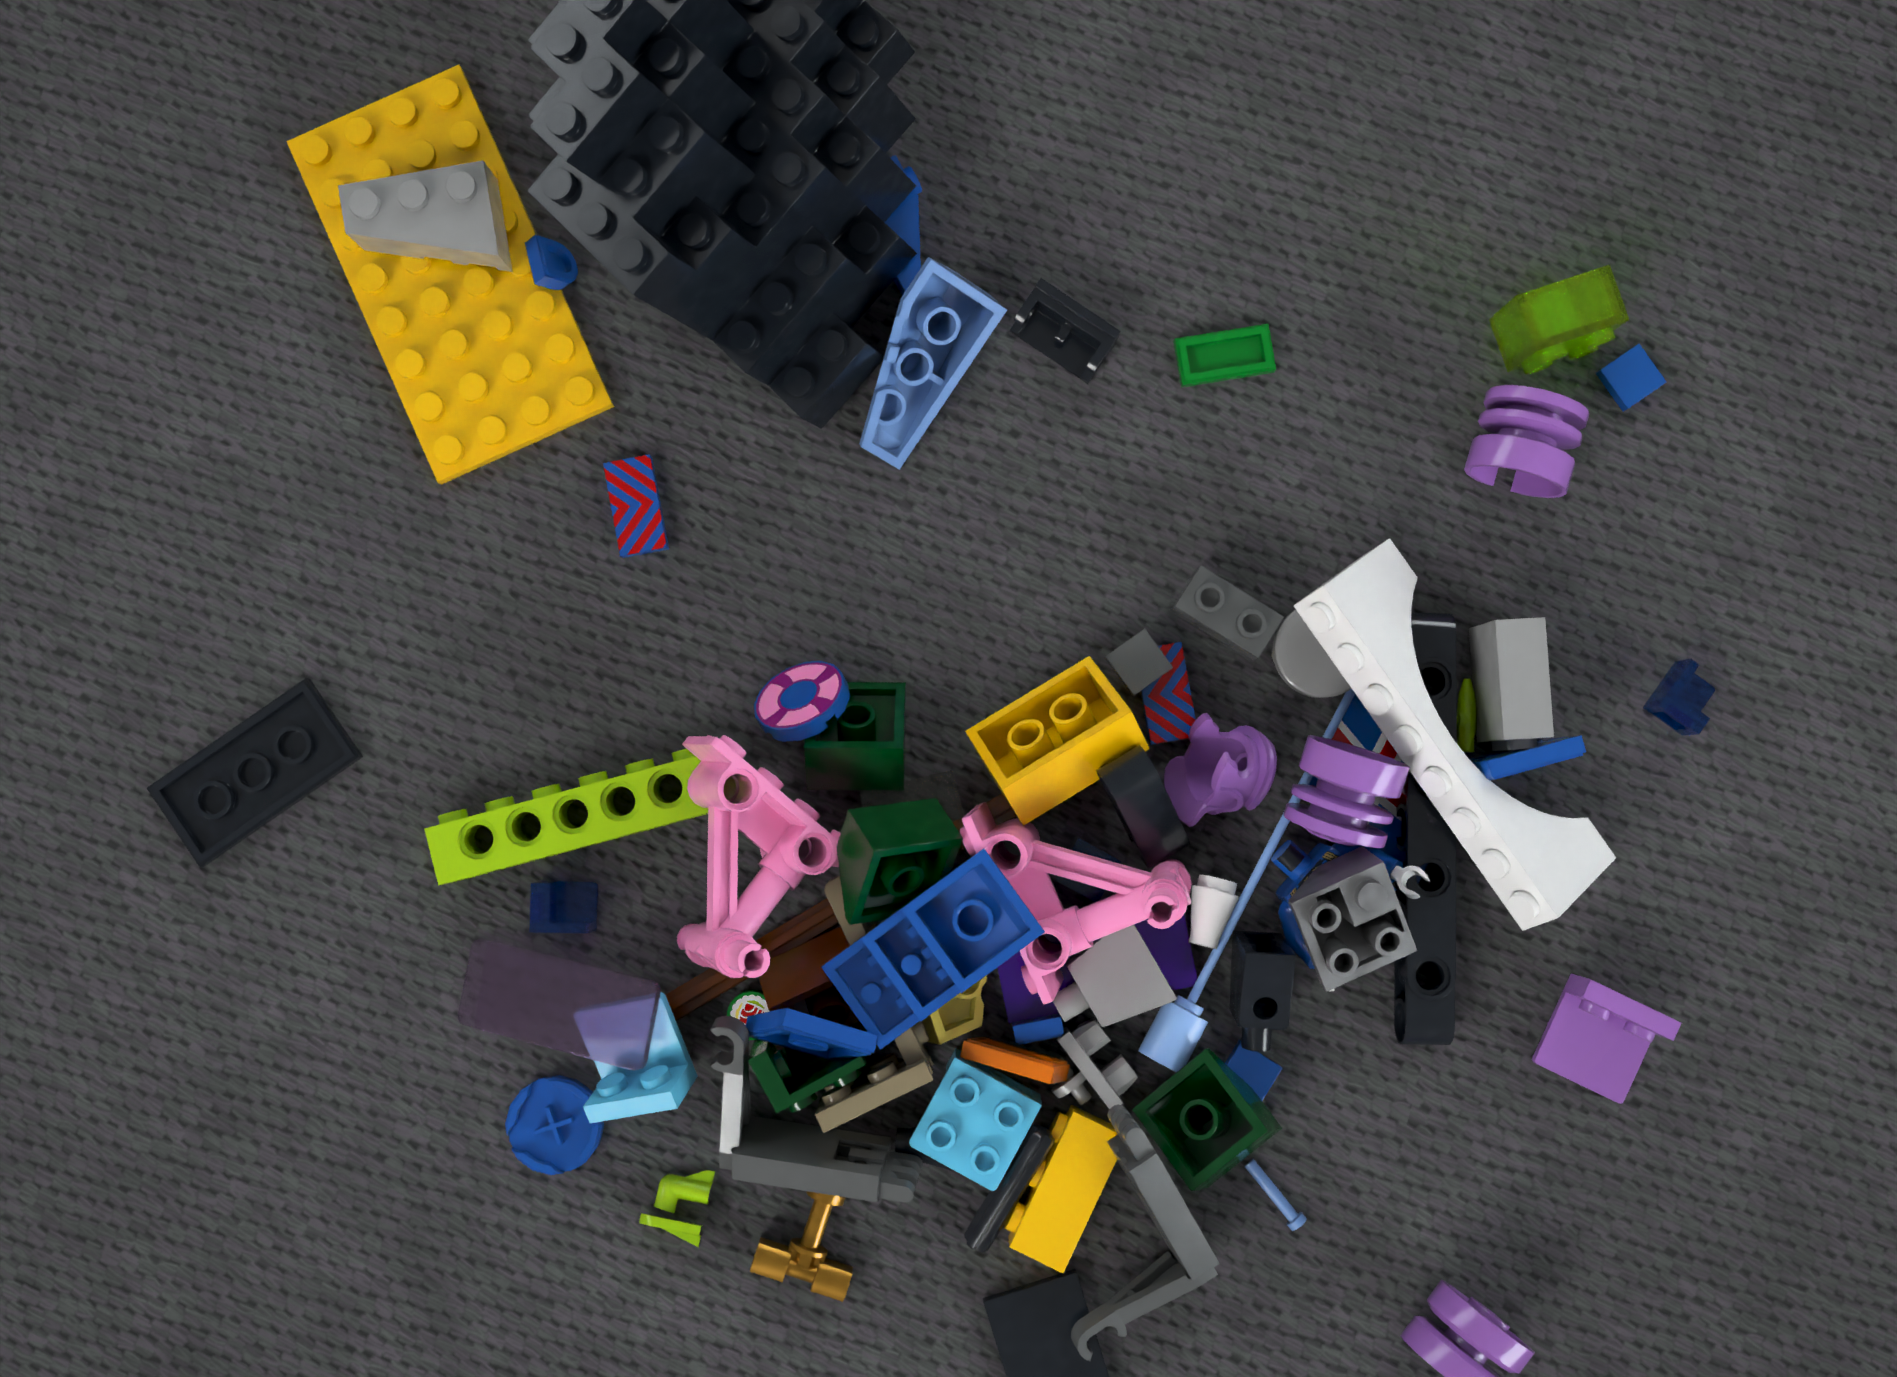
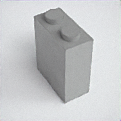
(1511, 682)

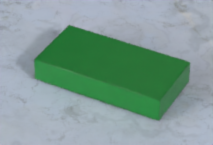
(1224, 355)

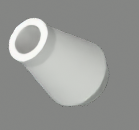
(1210, 909)

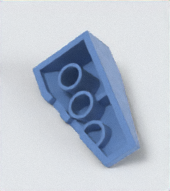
(930, 347)

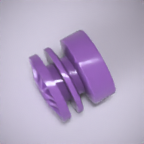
(1528, 436)
(1345, 792)

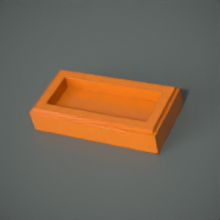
(1015, 1060)

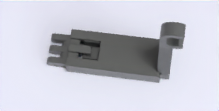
(798, 1153)
(1171, 1274)

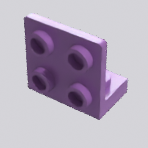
(1600, 1037)

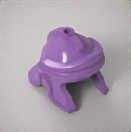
(1220, 771)

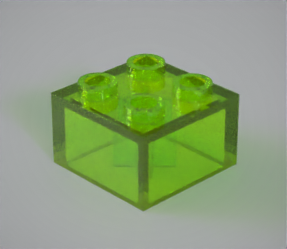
(1559, 321)

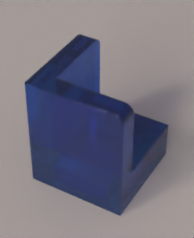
(1681, 699)
(563, 907)

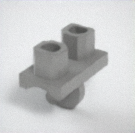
(1107, 1082)

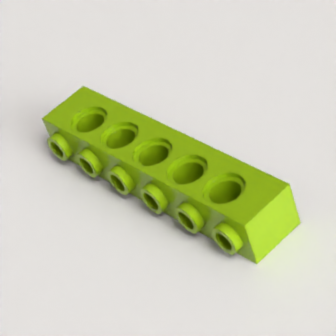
(458, 858)

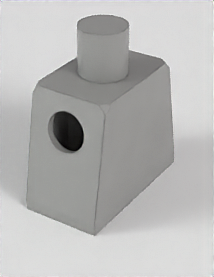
(1114, 980)

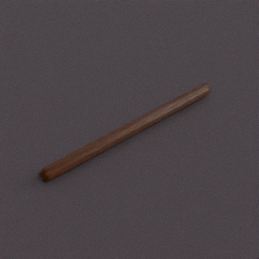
(786, 937)

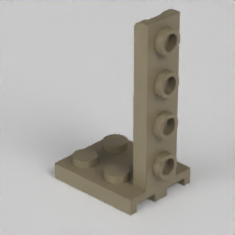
(887, 1075)

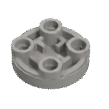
(1304, 662)

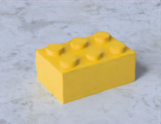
(1055, 739)

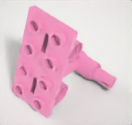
(788, 842)
(1140, 895)

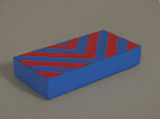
(636, 506)
(1169, 700)

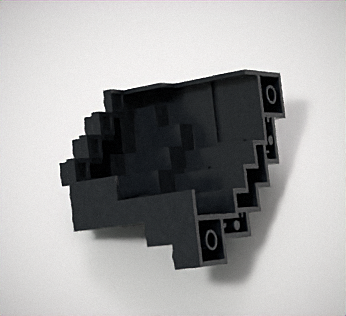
(735, 172)

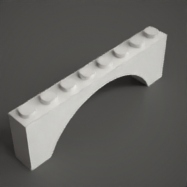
(1526, 855)

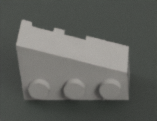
(430, 214)

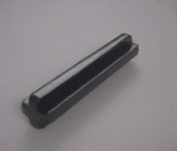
(1003, 1200)

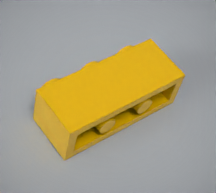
(1063, 1189)

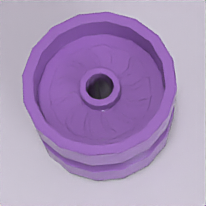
(1469, 1340)

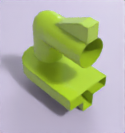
(675, 1187)

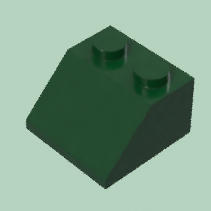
(864, 744)
(893, 856)
(1206, 1120)

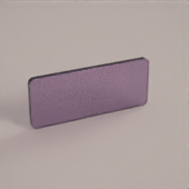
(559, 1004)

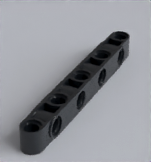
(1428, 1011)

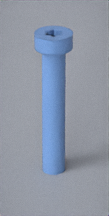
(1294, 1219)

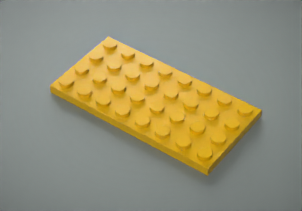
(469, 346)

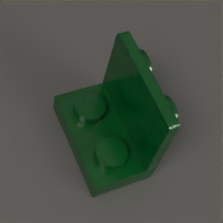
(784, 1089)

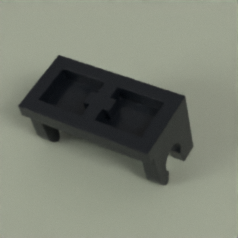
(1064, 330)

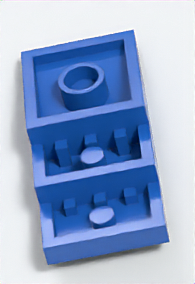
(933, 948)

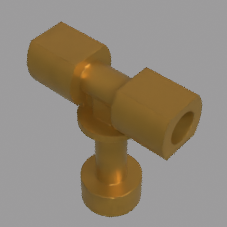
(805, 1256)

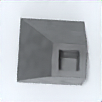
(1351, 918)

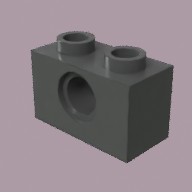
(1226, 614)

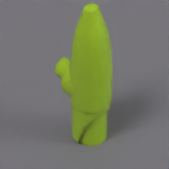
(1466, 716)

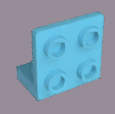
(651, 1089)
(976, 1121)

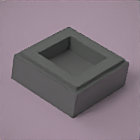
(1138, 662)

